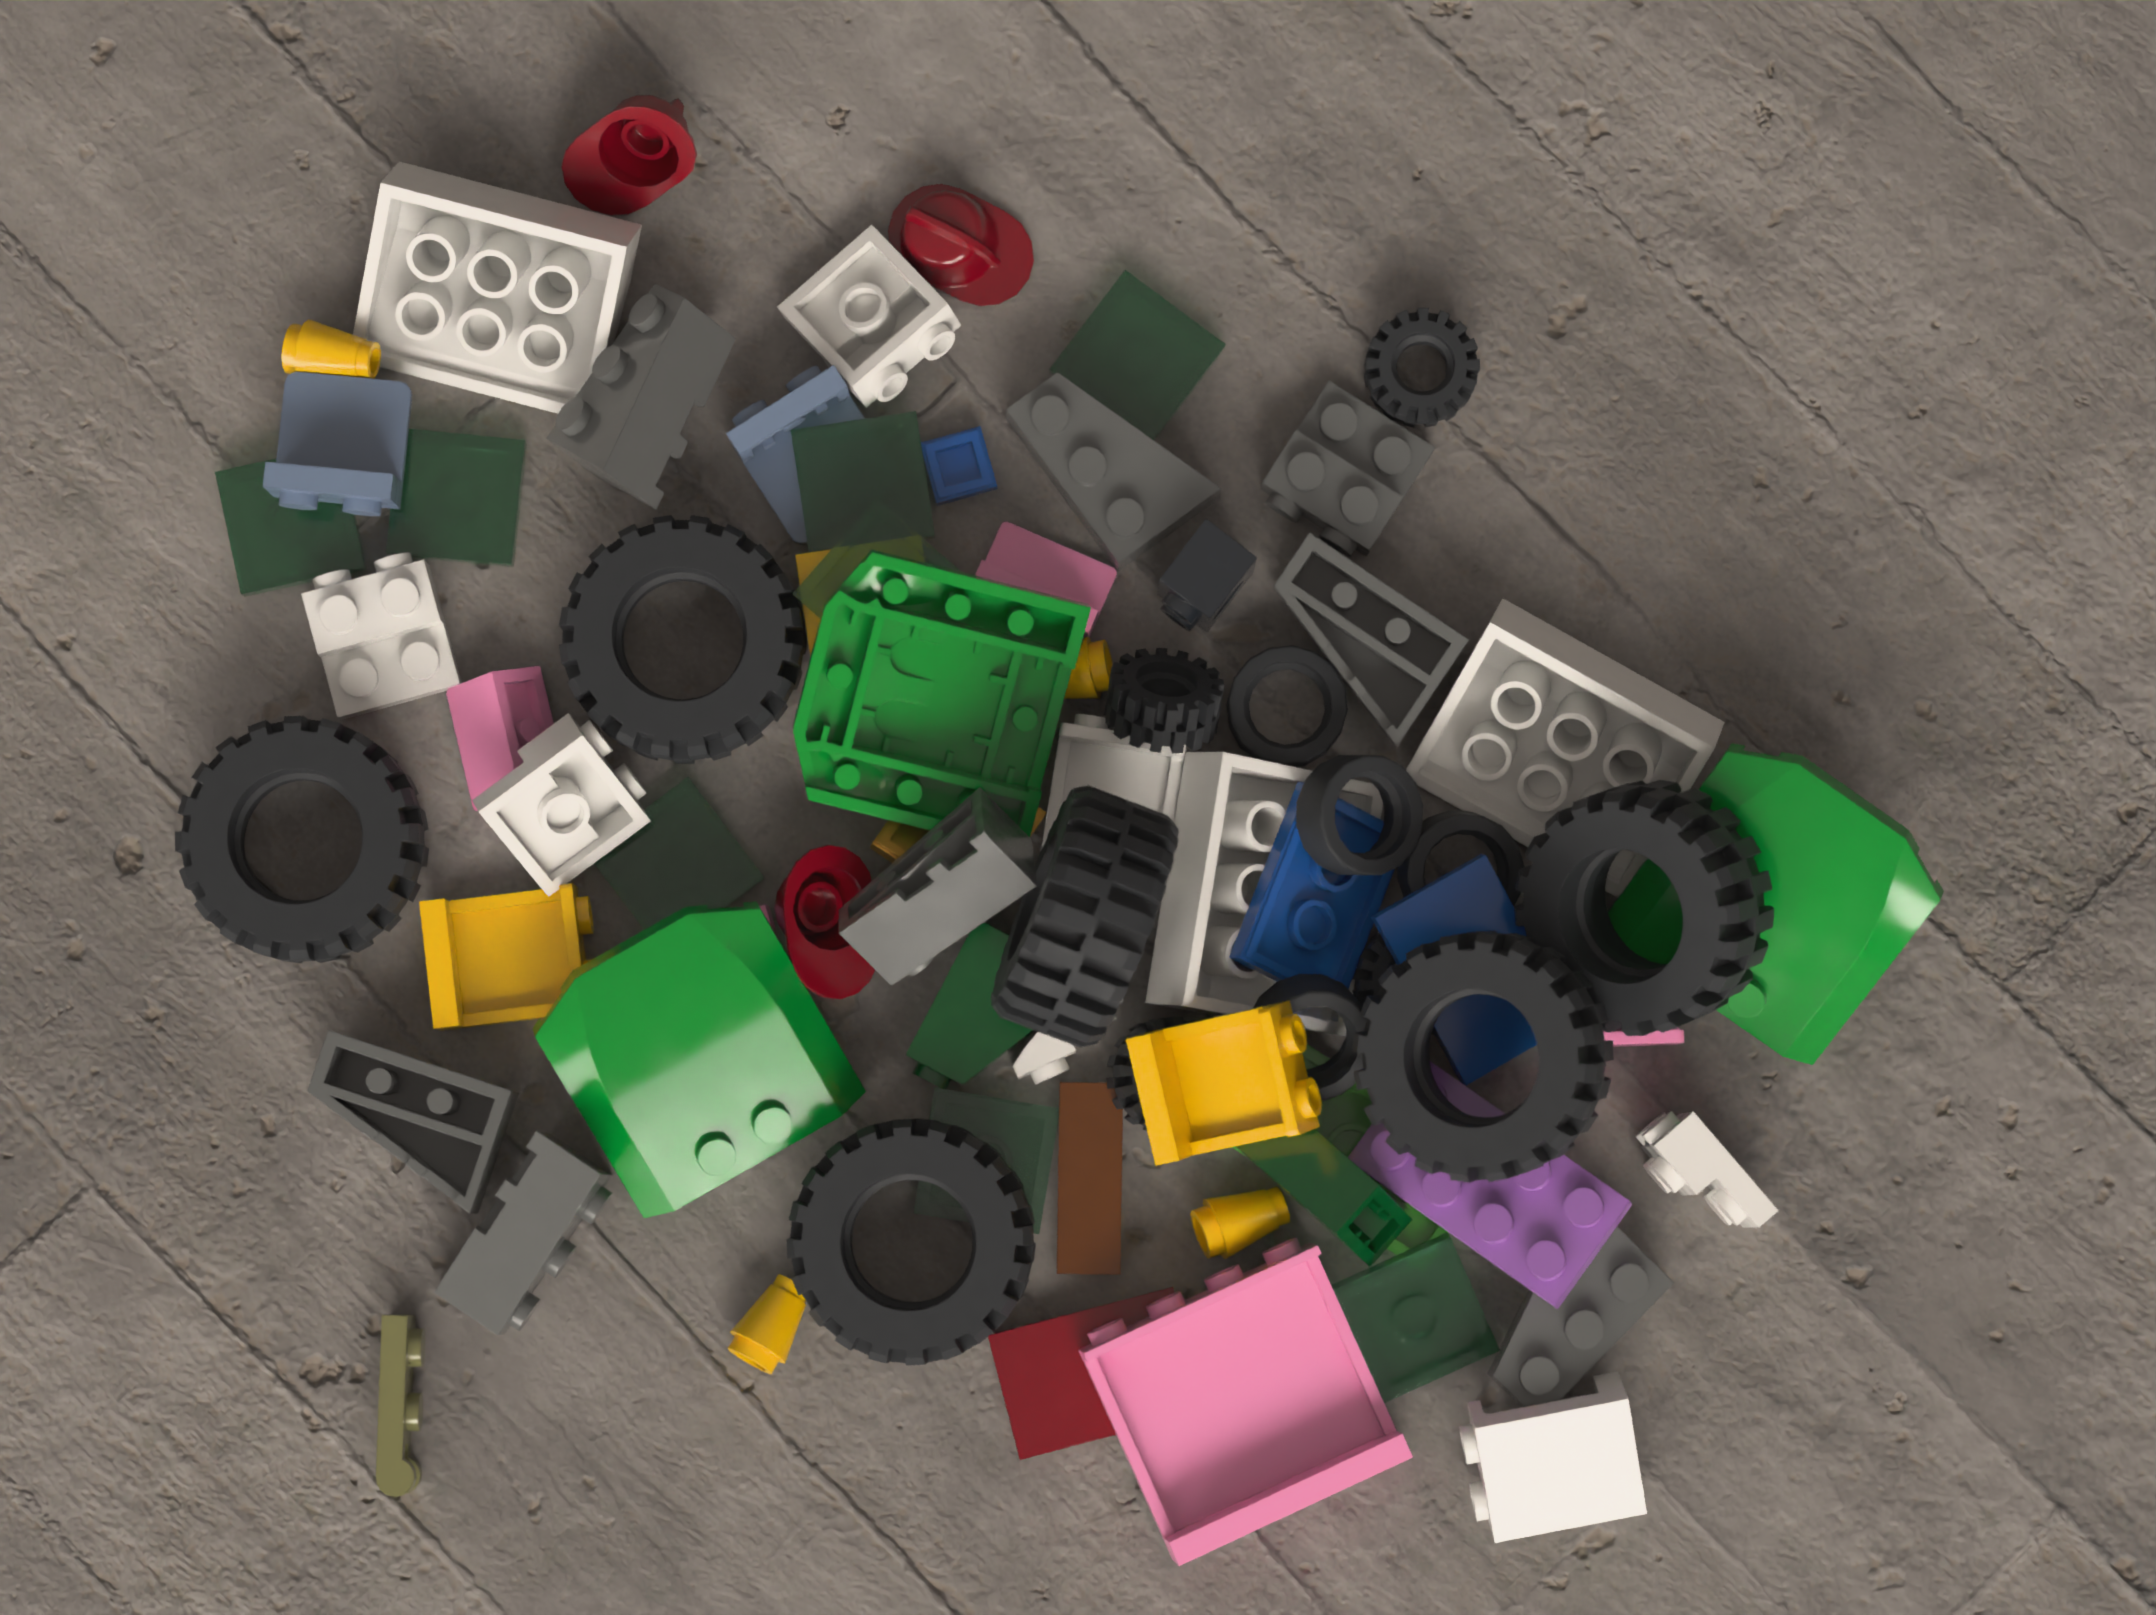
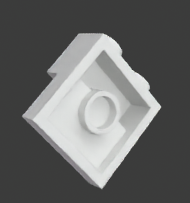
(871, 317)
(381, 635)
(564, 803)
(1690, 1157)

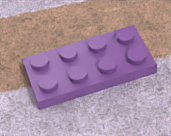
(1531, 1226)

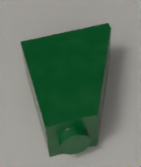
(962, 1027)
(1332, 1191)

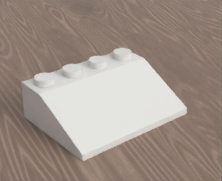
(492, 286)
(1551, 724)
(1226, 830)

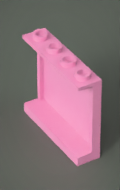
(1242, 1401)

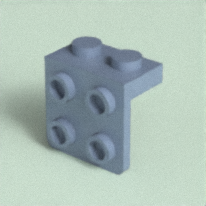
(341, 443)
(766, 444)

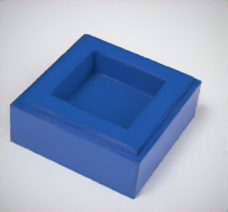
(958, 466)

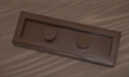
(1089, 1180)

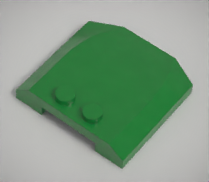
(934, 690)
(1841, 898)
(695, 1053)

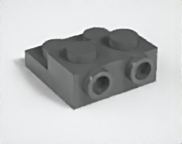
(1345, 470)

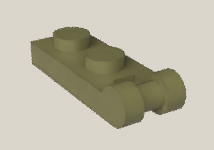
(398, 1406)

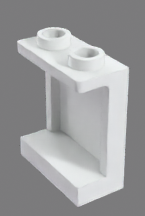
(1096, 757)
(1555, 1463)

